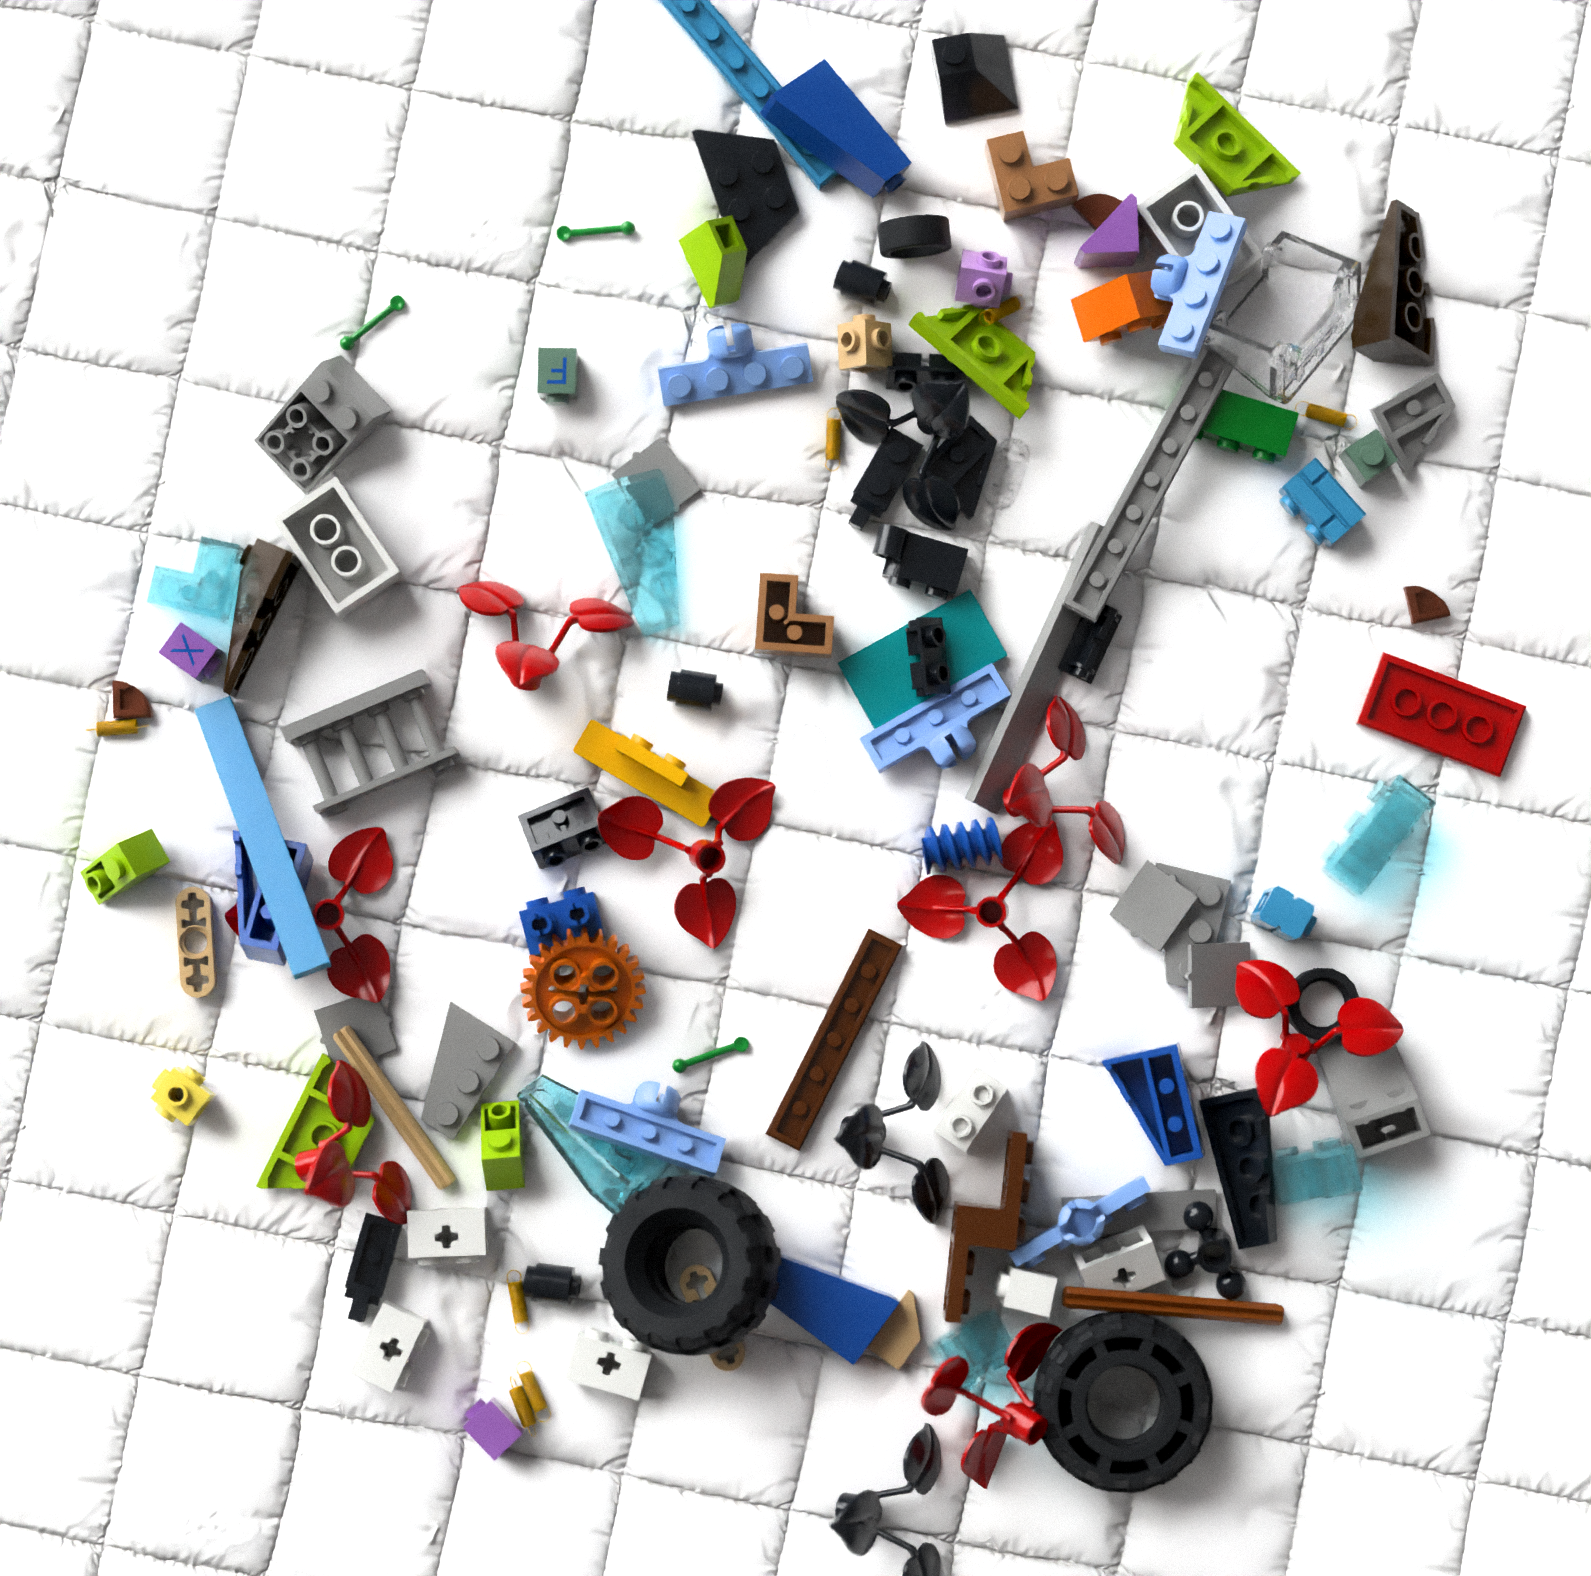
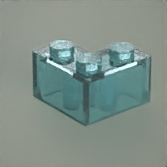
(207, 590)
(1317, 1172)
(979, 1341)

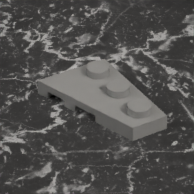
(1200, 923)
(463, 1069)

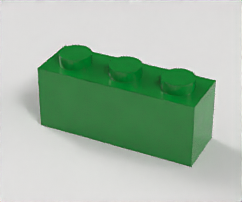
(1249, 426)

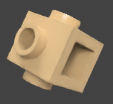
(864, 344)

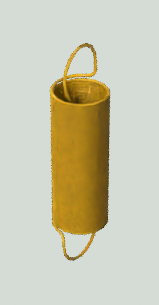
(1006, 308)
(1326, 415)
(833, 439)
(119, 727)
(518, 1302)
(533, 1391)
(522, 1406)

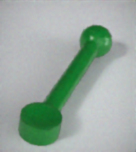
(565, 233)
(397, 304)
(740, 1044)

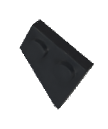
(965, 464)

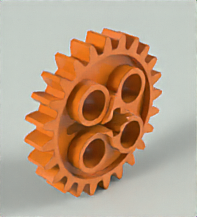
(584, 956)

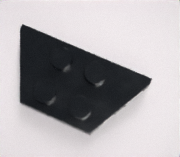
(748, 184)

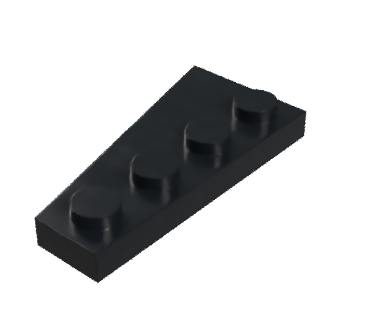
(1243, 1158)

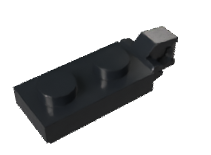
(883, 477)
(371, 1264)

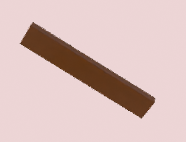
(834, 1039)

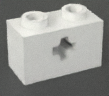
(969, 1108)
(426, 1224)
(1120, 1262)
(1026, 1289)
(372, 1361)
(589, 1371)

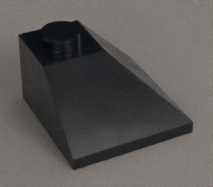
(973, 76)

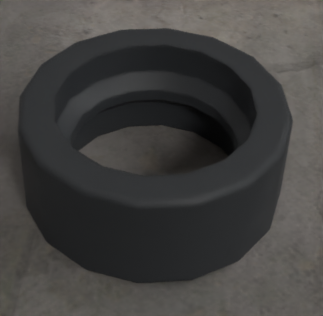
(914, 236)
(1311, 976)

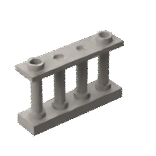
(340, 719)

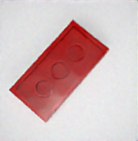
(1440, 715)

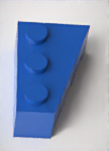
(255, 925)
(1161, 1099)

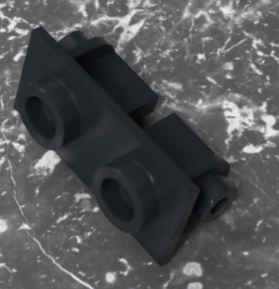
(908, 372)
(927, 639)
(1090, 645)

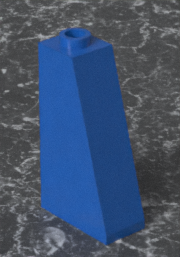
(837, 129)
(832, 1307)

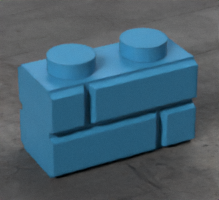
(1320, 503)
(1284, 914)

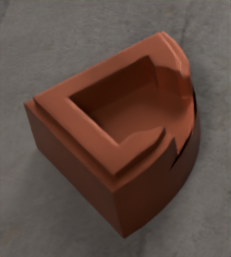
(1096, 208)
(1424, 605)
(129, 702)

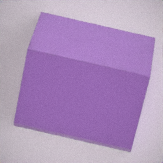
(1114, 241)

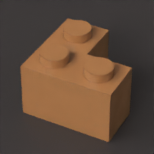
(1024, 188)
(782, 629)

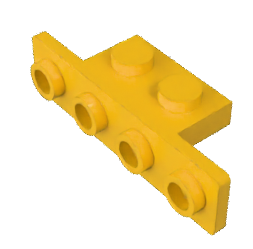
(645, 771)

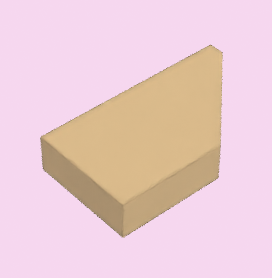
(898, 1334)

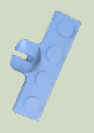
(1196, 283)
(734, 369)
(938, 723)
(648, 1128)
(1080, 1222)

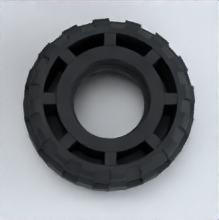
(637, 1255)
(1110, 1342)

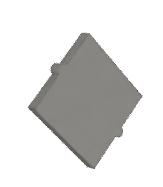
(660, 456)
(1154, 905)
(1213, 973)
(366, 1020)

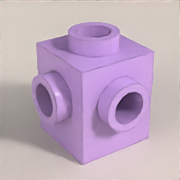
(982, 279)

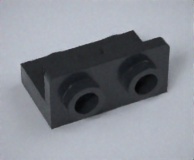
(562, 829)

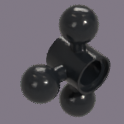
(1180, 1264)

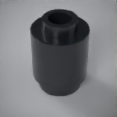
(862, 283)
(694, 690)
(552, 1283)

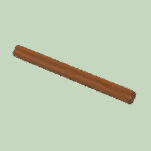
(1172, 1305)

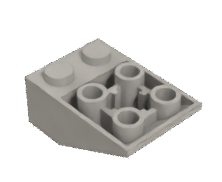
(322, 423)
(1372, 1099)

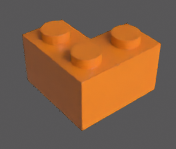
(1120, 307)

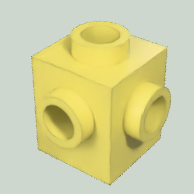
(195, 1096)

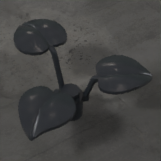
(939, 411)
(865, 1132)
(860, 1513)

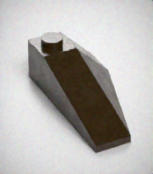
(1391, 308)
(260, 594)

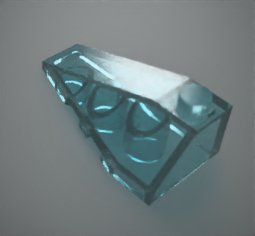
(639, 534)
(603, 1168)

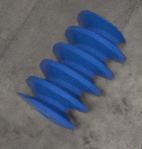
(961, 845)

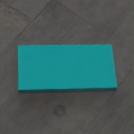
(882, 670)

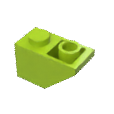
(716, 259)
(124, 866)
(502, 1145)

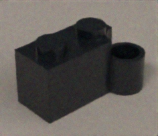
(919, 561)

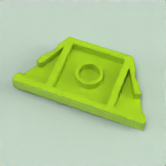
(1226, 144)
(984, 353)
(306, 1127)

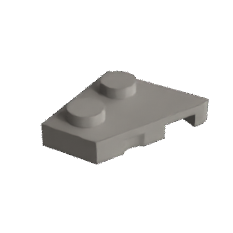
(1413, 417)

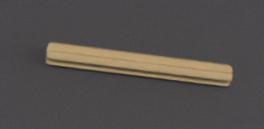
(394, 1107)

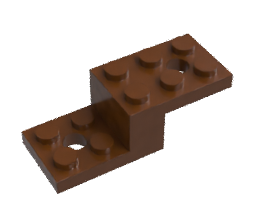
(987, 1225)

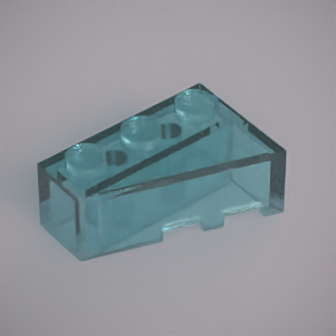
(1374, 834)

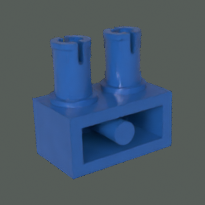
(573, 912)

